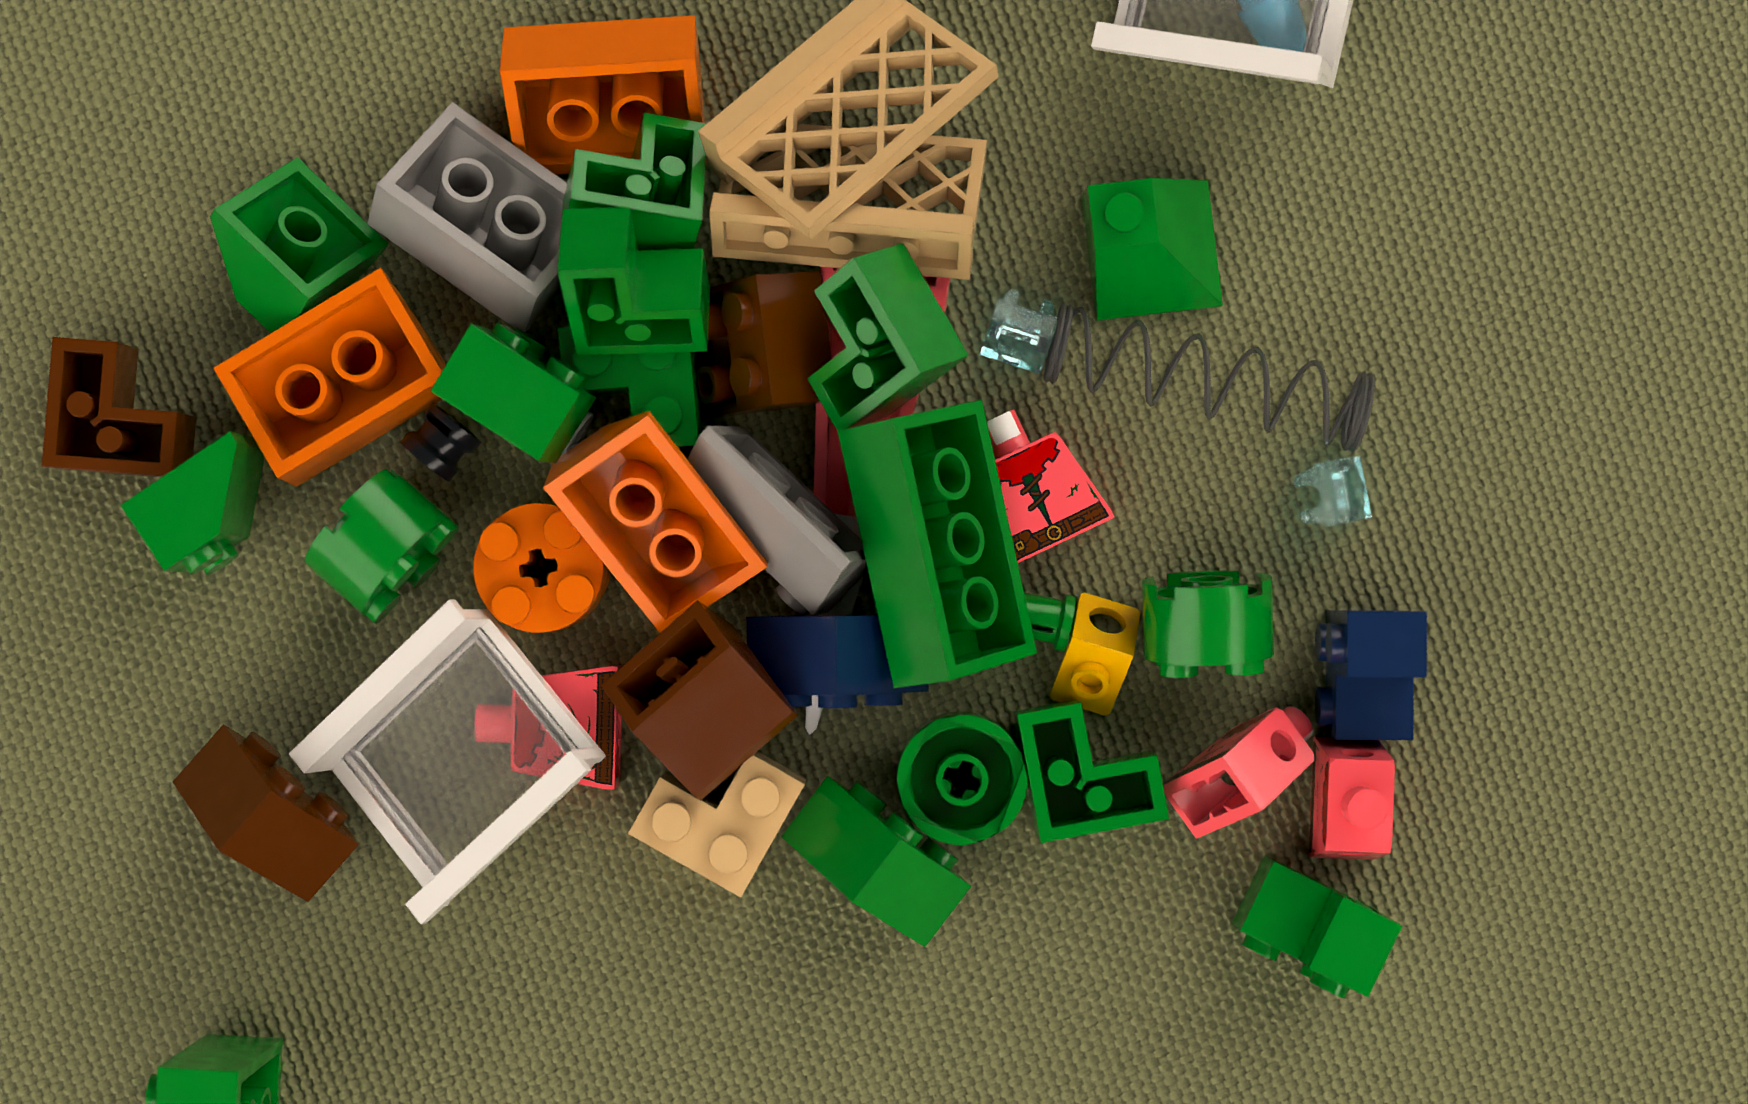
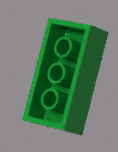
(937, 544)

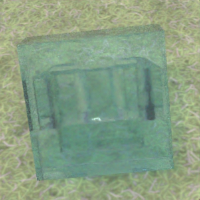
(1019, 333)
(1340, 490)

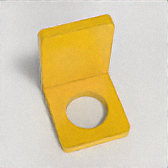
(1096, 659)

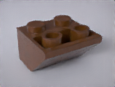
(762, 344)
(699, 699)

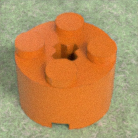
(522, 600)

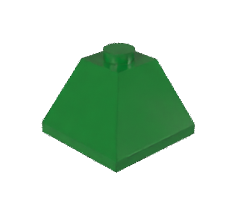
(291, 244)
(1151, 247)

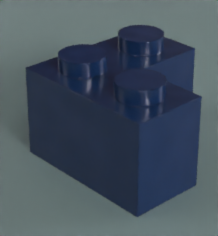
(826, 659)
(1370, 672)

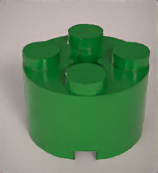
(381, 544)
(1208, 622)
(977, 810)

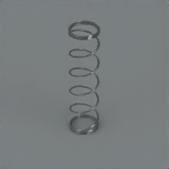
(1355, 409)

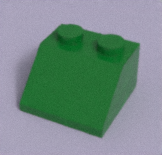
(201, 506)

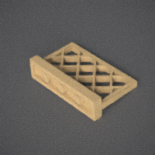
(814, 81)
(936, 240)

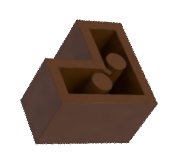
(94, 417)
(263, 814)

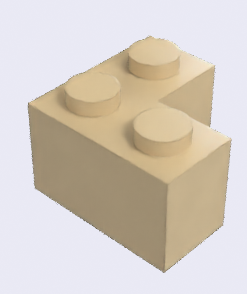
(723, 837)

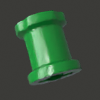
(1051, 619)

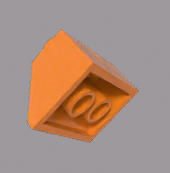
(594, 82)
(334, 378)
(652, 519)

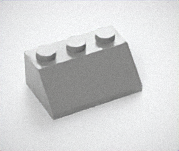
(476, 215)
(794, 531)

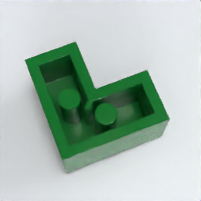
(658, 183)
(629, 297)
(891, 335)
(654, 383)
(514, 390)
(1081, 795)
(877, 859)
(1326, 930)

